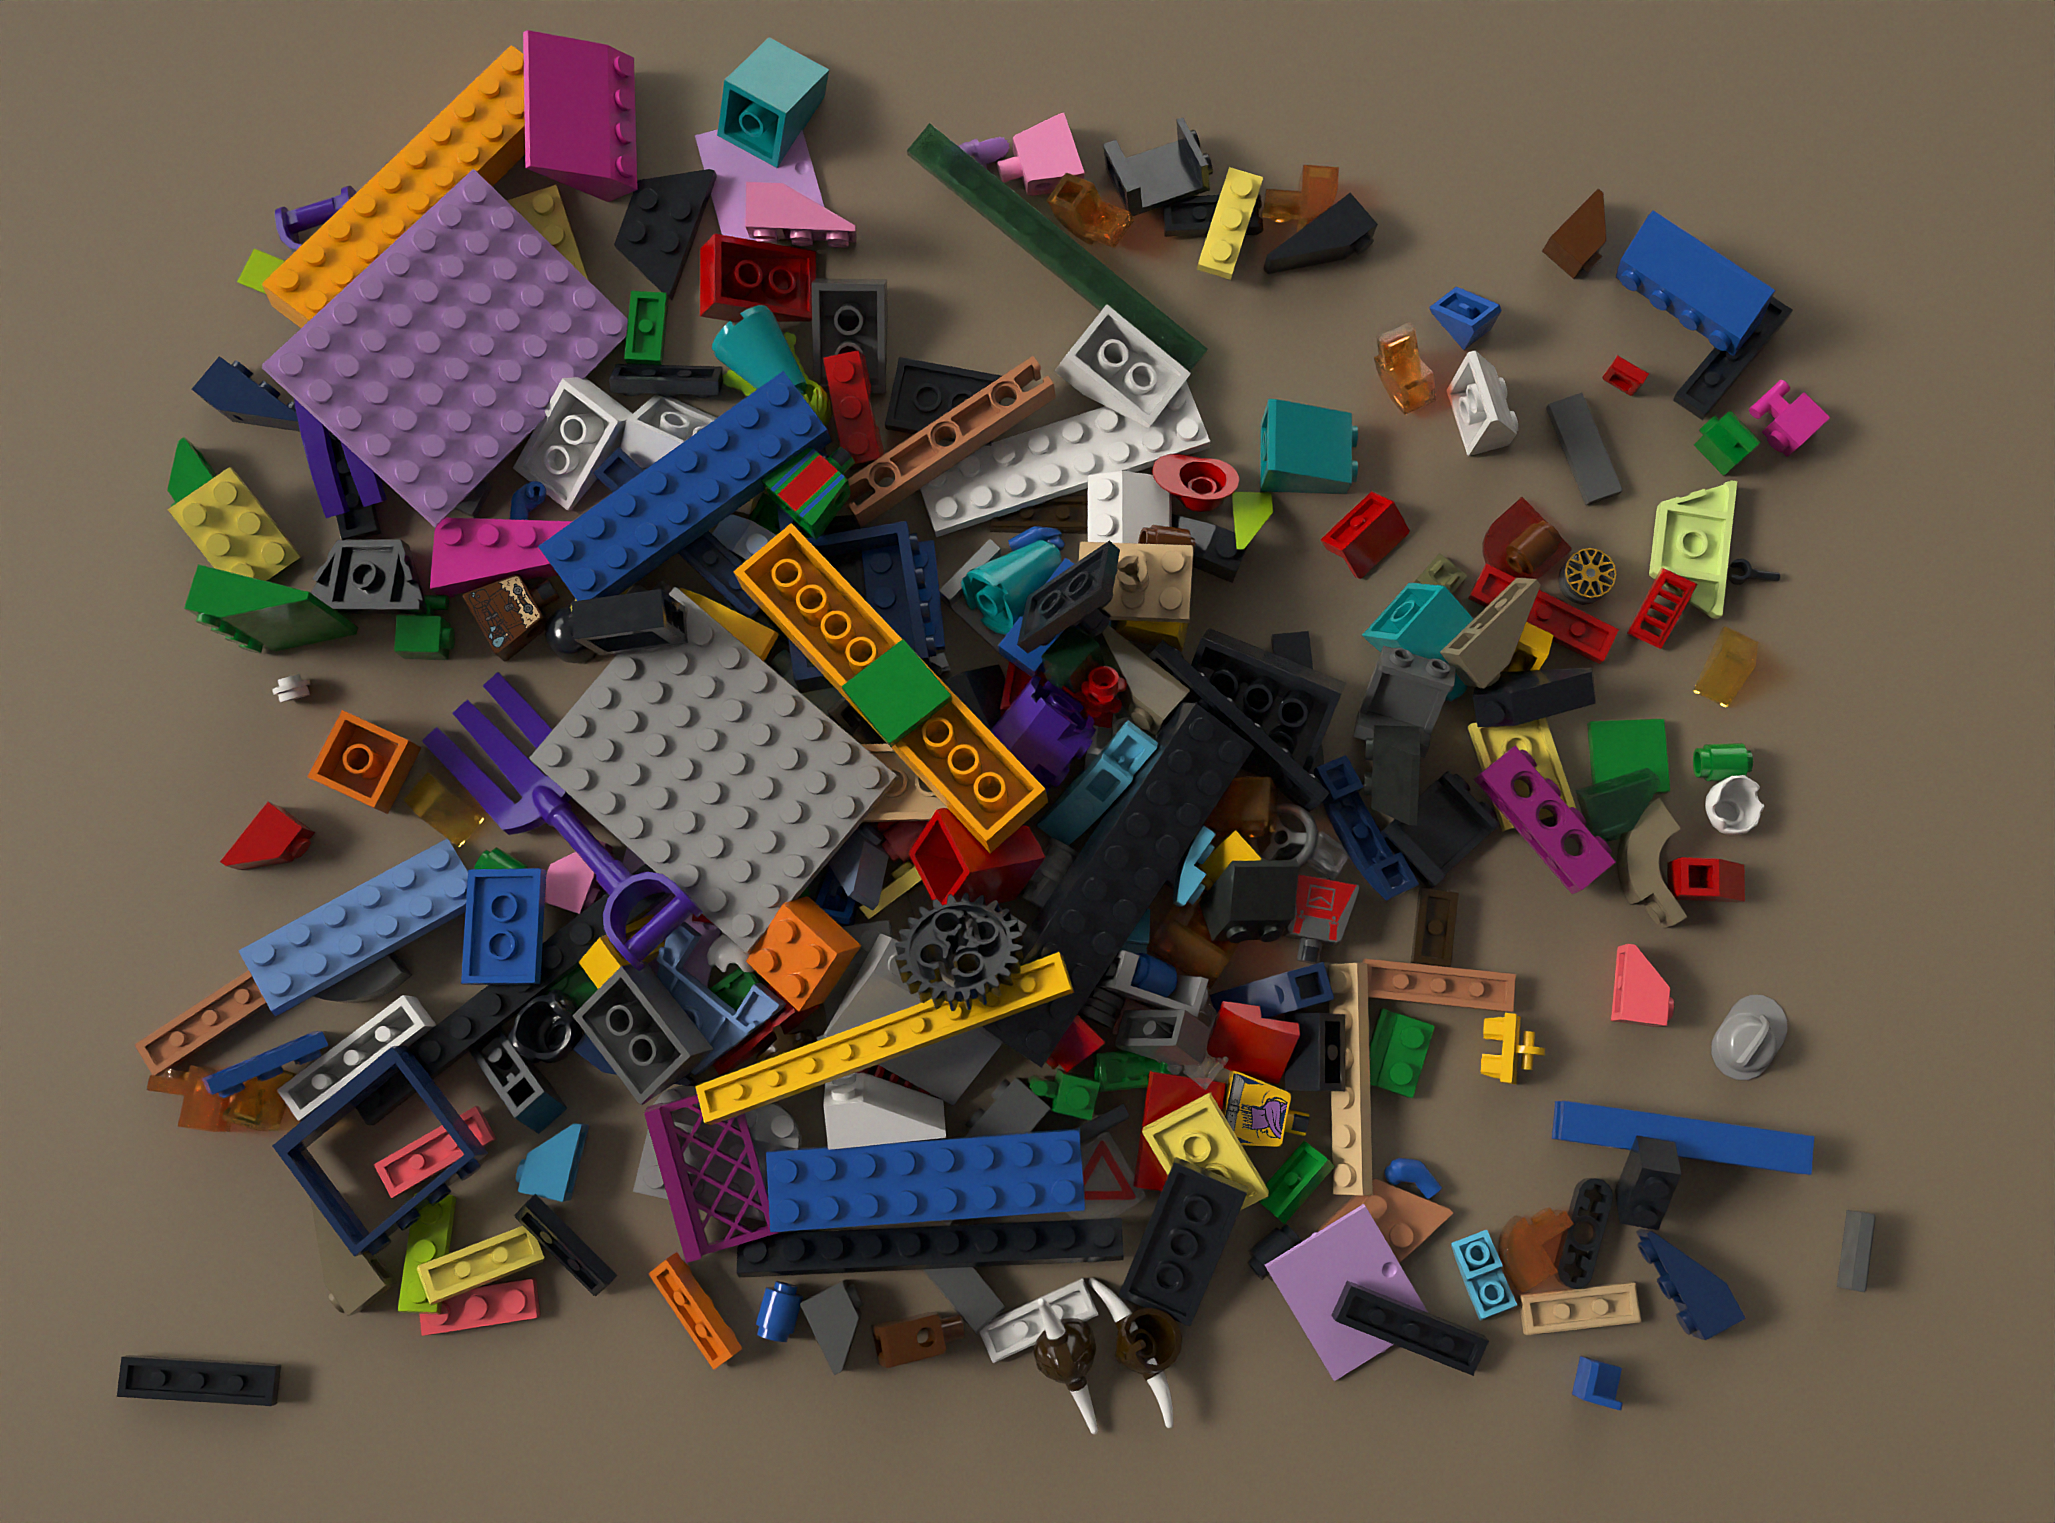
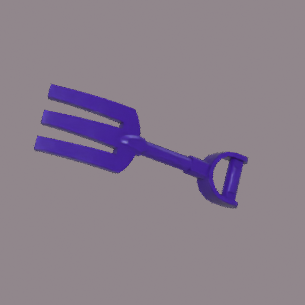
(313, 433)
(548, 803)

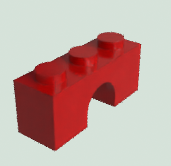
(852, 407)

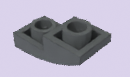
(967, 1295)

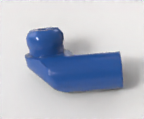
(526, 500)
(1037, 533)
(1412, 1171)

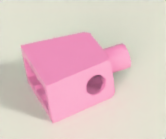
(1042, 156)

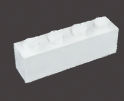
(396, 1025)

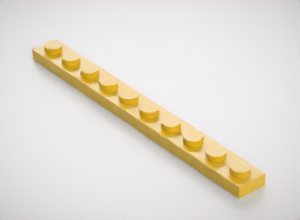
(876, 1043)

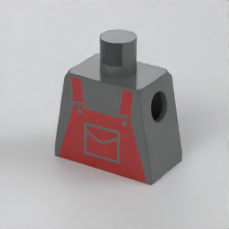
(1320, 915)

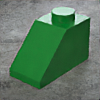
(188, 471)

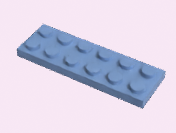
(358, 927)

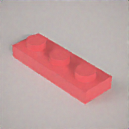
(429, 1155)
(485, 1307)

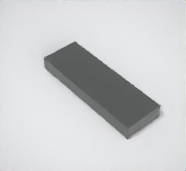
(1584, 449)

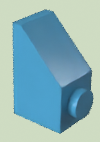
(554, 1165)

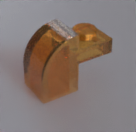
(1314, 196)
(1084, 213)
(1402, 371)
(199, 1108)
(1522, 1249)

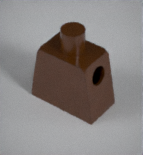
(898, 1343)

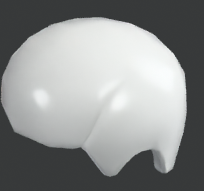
(1734, 805)
(725, 951)

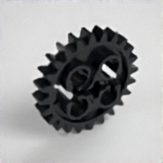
(989, 959)

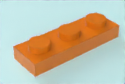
(695, 1310)

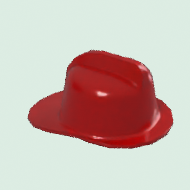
(1196, 481)

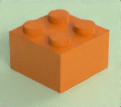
(364, 762)
(803, 953)

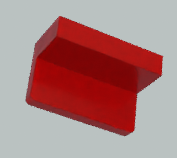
(1367, 533)

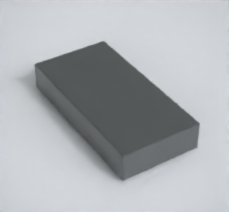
(1856, 1250)

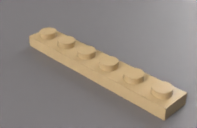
(1353, 1106)

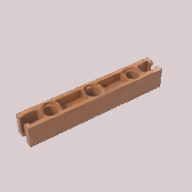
(970, 424)

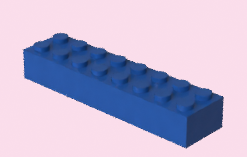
(684, 492)
(926, 1180)

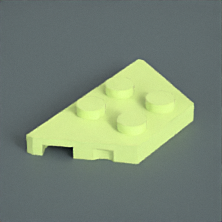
(1695, 542)

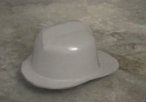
(1749, 1037)

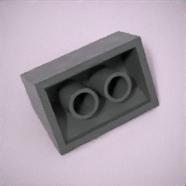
(642, 1032)

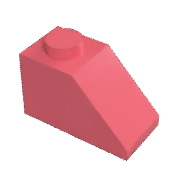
(1639, 991)

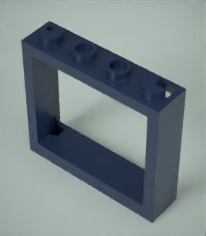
(810, 678)
(294, 1152)

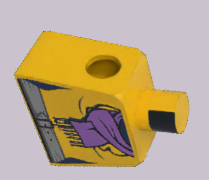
(1260, 1112)

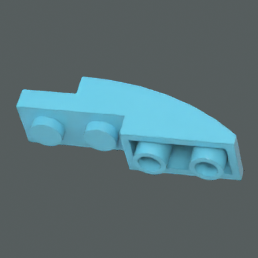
(1098, 785)

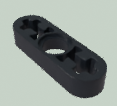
(1578, 1202)

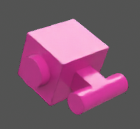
(1792, 422)

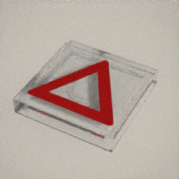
(1106, 1181)

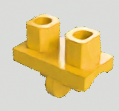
(1506, 1065)

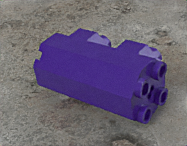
(1045, 731)

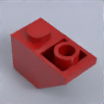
(1706, 879)

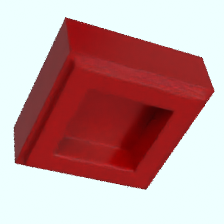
(1625, 376)

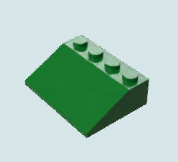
(262, 612)

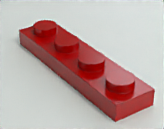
(1568, 624)

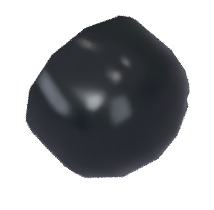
(562, 642)

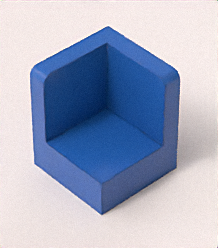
(1597, 1383)

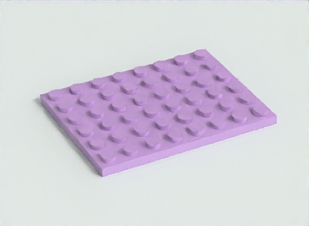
(449, 347)

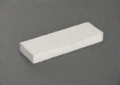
(1024, 1324)

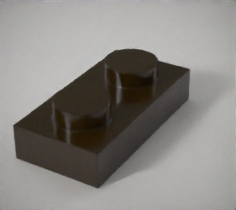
(1434, 927)

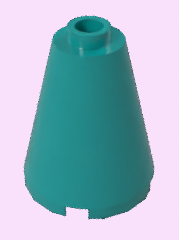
(757, 349)
(1004, 583)

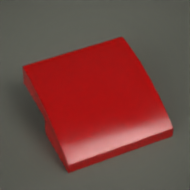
(1252, 1043)

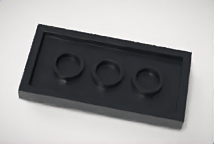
(1183, 1241)

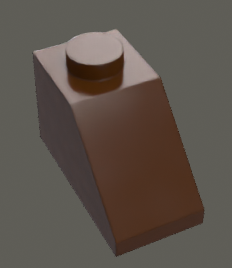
(1580, 237)

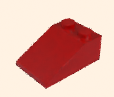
(753, 273)

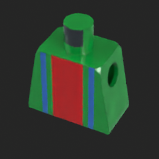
(811, 488)

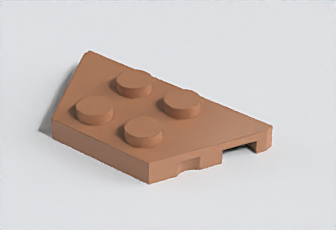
(1400, 1216)

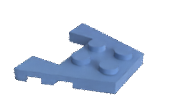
(710, 1014)

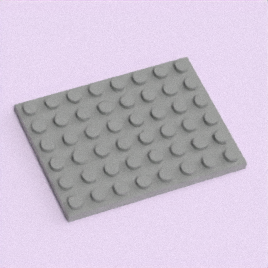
(715, 773)

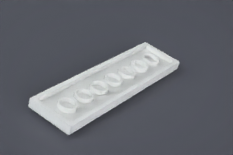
(1058, 461)

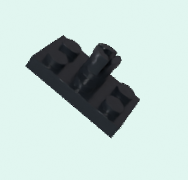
(1072, 600)

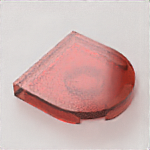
(1508, 528)

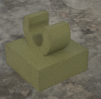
(1442, 573)

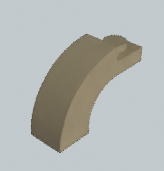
(1639, 864)

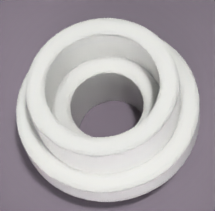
(292, 688)

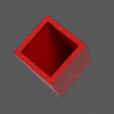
(958, 864)

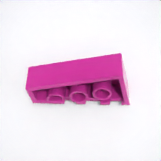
(483, 551)

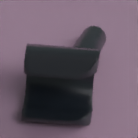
(1751, 573)

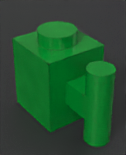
(1725, 442)
(425, 634)
(1068, 1093)

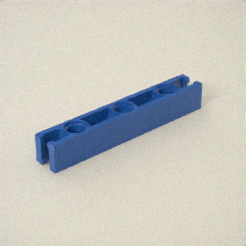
(1692, 1137)

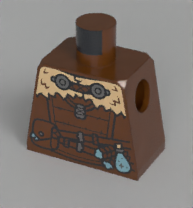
(511, 612)

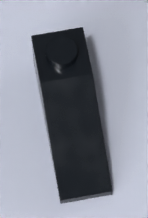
(1326, 239)
(1214, 547)
(1533, 695)
(518, 1082)

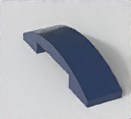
(1359, 833)

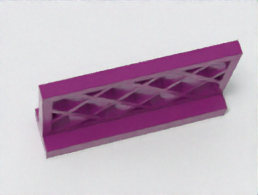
(681, 1190)

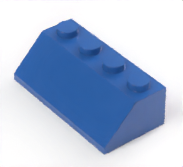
(1694, 283)

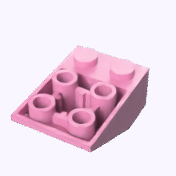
(783, 213)

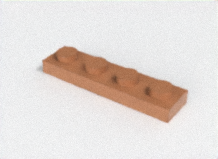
(1440, 985)
(201, 1024)

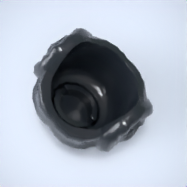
(546, 1028)

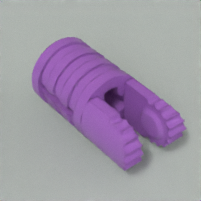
(986, 151)

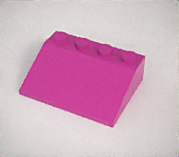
(580, 114)

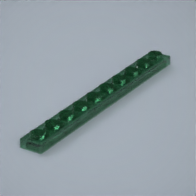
(1049, 244)

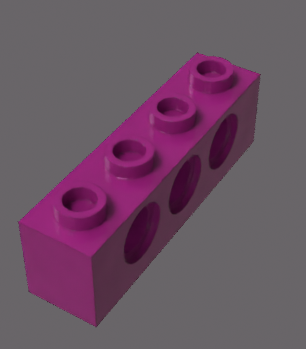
(1548, 842)

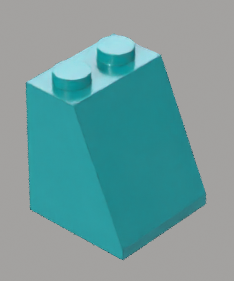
(770, 100)
(1306, 449)
(1423, 622)

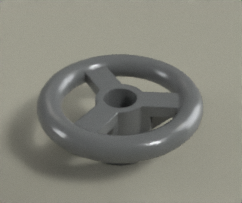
(1298, 846)

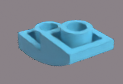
(1189, 877)
(1483, 1275)

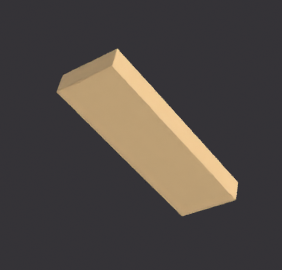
(1579, 1308)

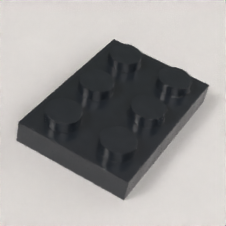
(929, 391)

